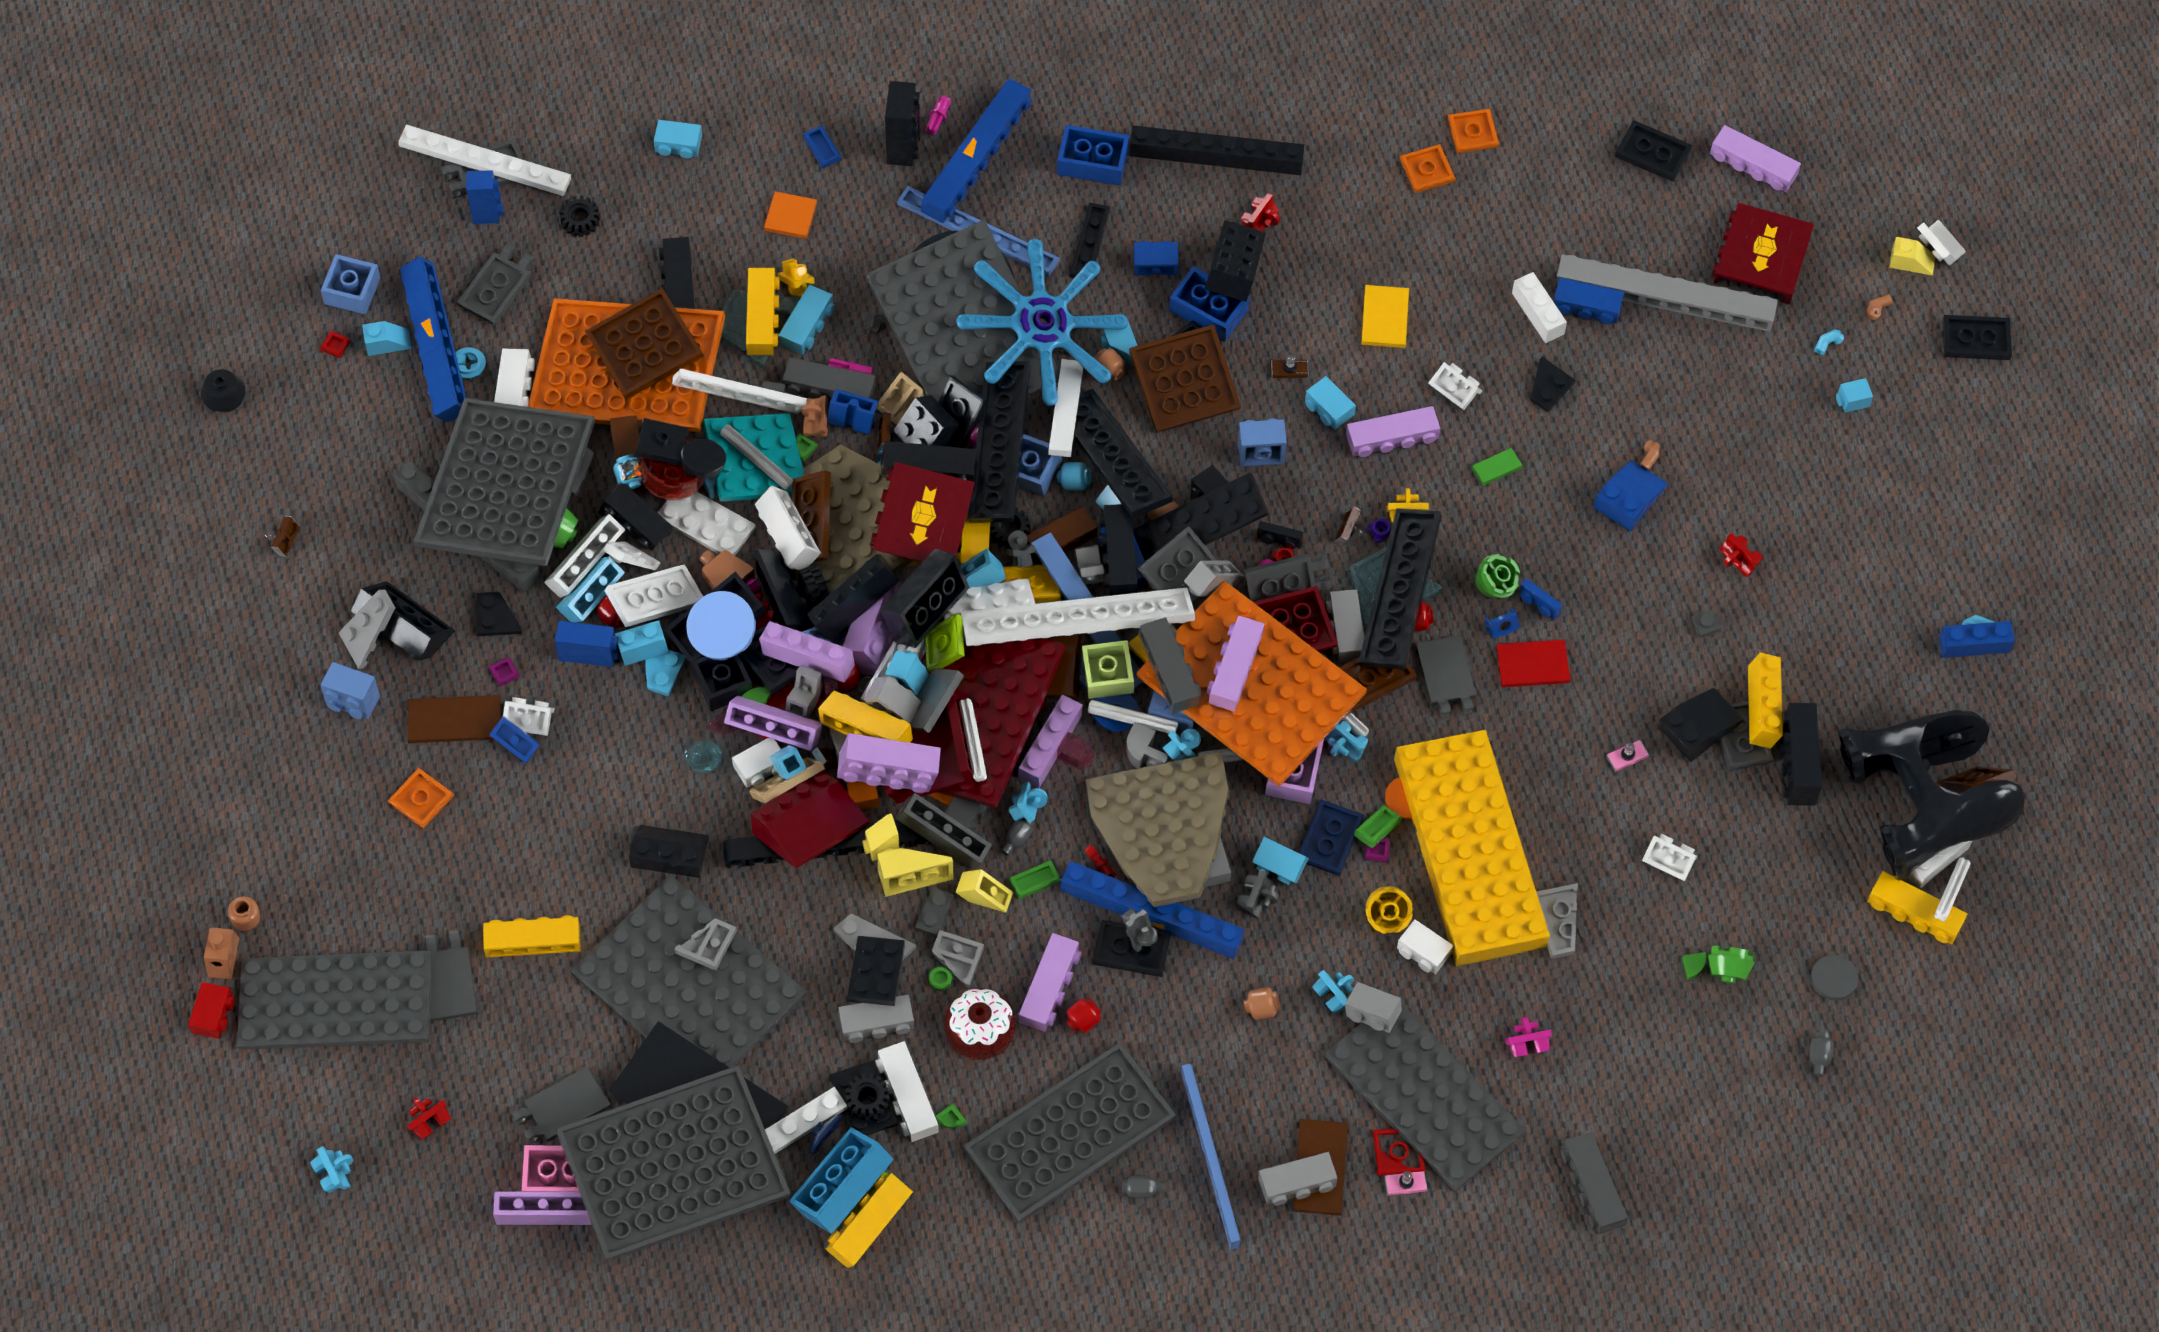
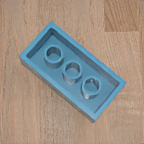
(841, 1180)

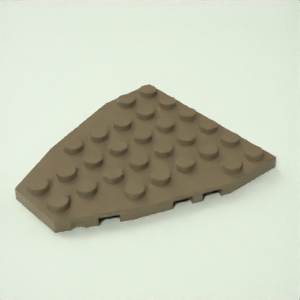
(854, 506)
(1163, 823)

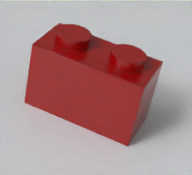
(211, 1010)

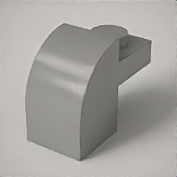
(1089, 564)
(805, 693)
(1140, 748)

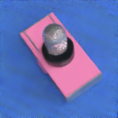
(1627, 755)
(1405, 1183)

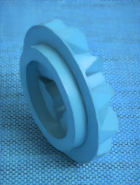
(476, 357)

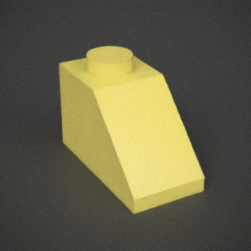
(1911, 256)
(881, 837)
(984, 890)

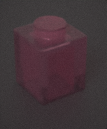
(1075, 751)

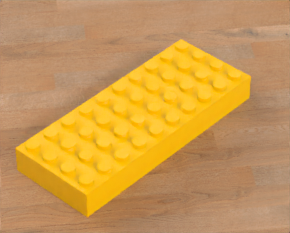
(1471, 848)

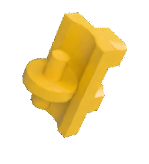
(795, 277)
(1407, 498)

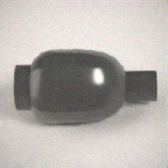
(1017, 835)
(1821, 1052)
(1141, 1186)

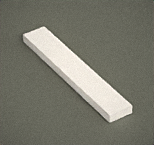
(739, 391)
(1066, 408)

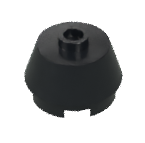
(222, 391)

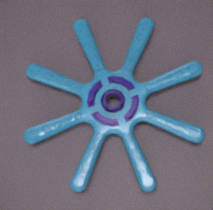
(1035, 334)

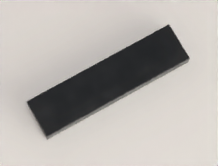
(1090, 237)

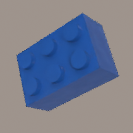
(1093, 155)
(1206, 307)

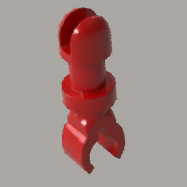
(1100, 864)

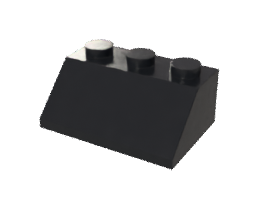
(668, 851)

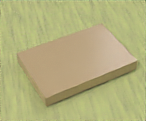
(777, 785)

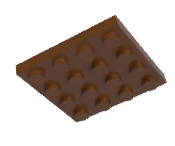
(644, 343)
(1184, 378)

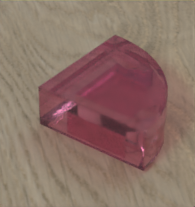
(718, 725)

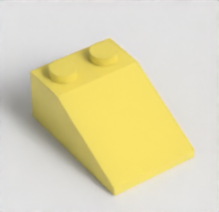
(911, 869)

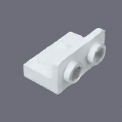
(1454, 385)
(529, 717)
(1670, 857)

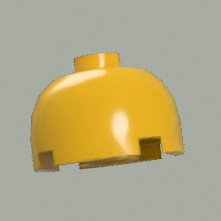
(1389, 909)

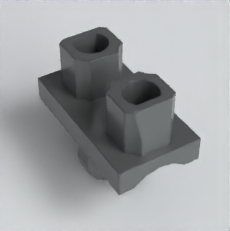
(1019, 549)
(1261, 894)
(1139, 929)

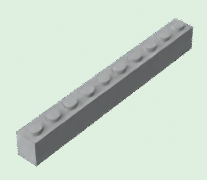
(1673, 293)

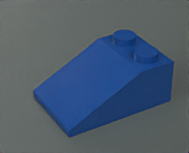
(1629, 494)

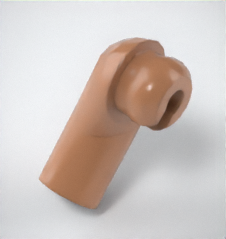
(1876, 305)
(1652, 455)

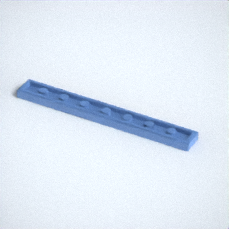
(1008, 244)
(1072, 586)
(1210, 1156)

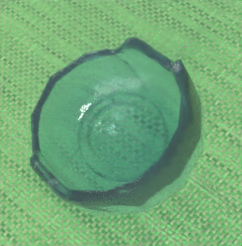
(698, 751)

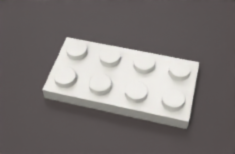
(708, 523)
(654, 595)
(994, 596)

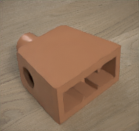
(722, 566)
(221, 948)

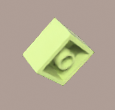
(1107, 669)

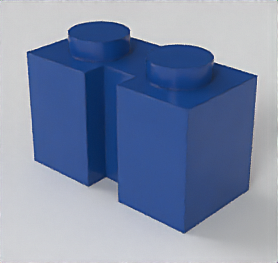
(1155, 258)
(852, 410)

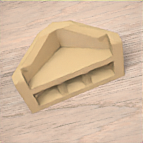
(899, 397)

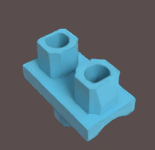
(1345, 743)
(1180, 747)
(1027, 803)
(1326, 984)
(336, 1166)

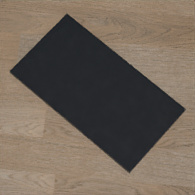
(671, 1061)

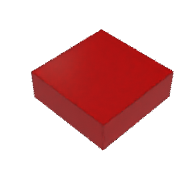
(335, 344)

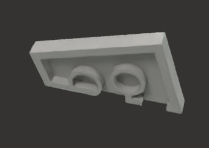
(363, 629)
(1559, 911)
(853, 926)

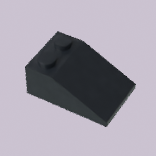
(1699, 723)

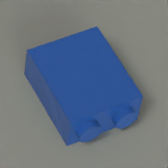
(586, 644)

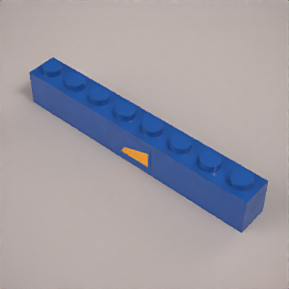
(976, 150)
(433, 338)
(1172, 918)

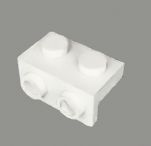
(1943, 242)

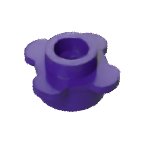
(1380, 524)

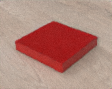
(1390, 1164)

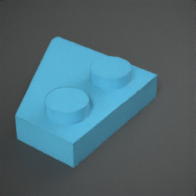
(663, 671)

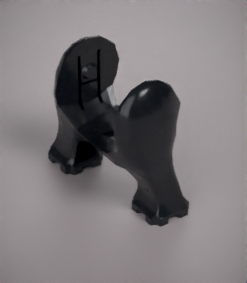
(1941, 815)

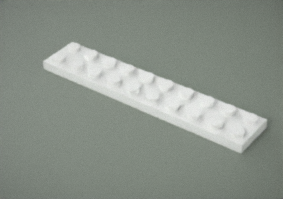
(1076, 616)

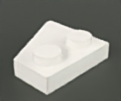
(629, 554)

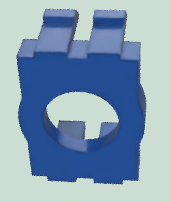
(1492, 626)

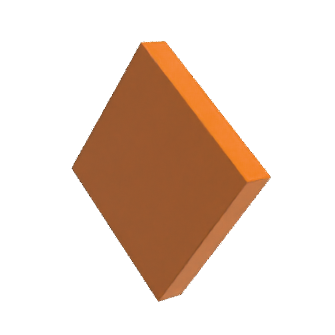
(1473, 130)
(1427, 168)
(790, 215)
(420, 798)

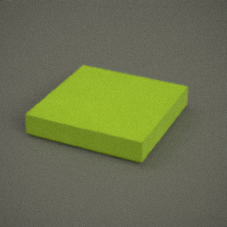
(945, 643)

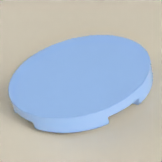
(721, 625)

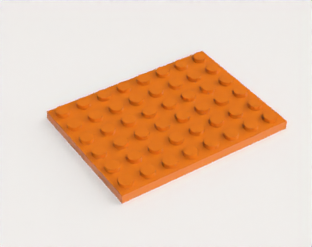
(577, 381)
(1288, 697)

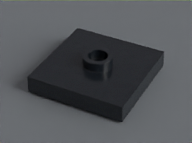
(661, 441)

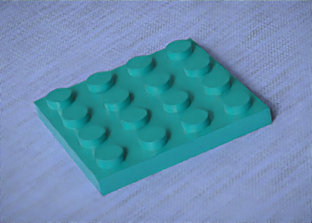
(771, 436)

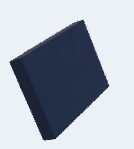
(1330, 837)

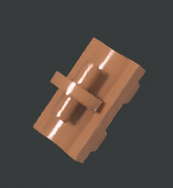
(815, 417)

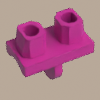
(1518, 1044)

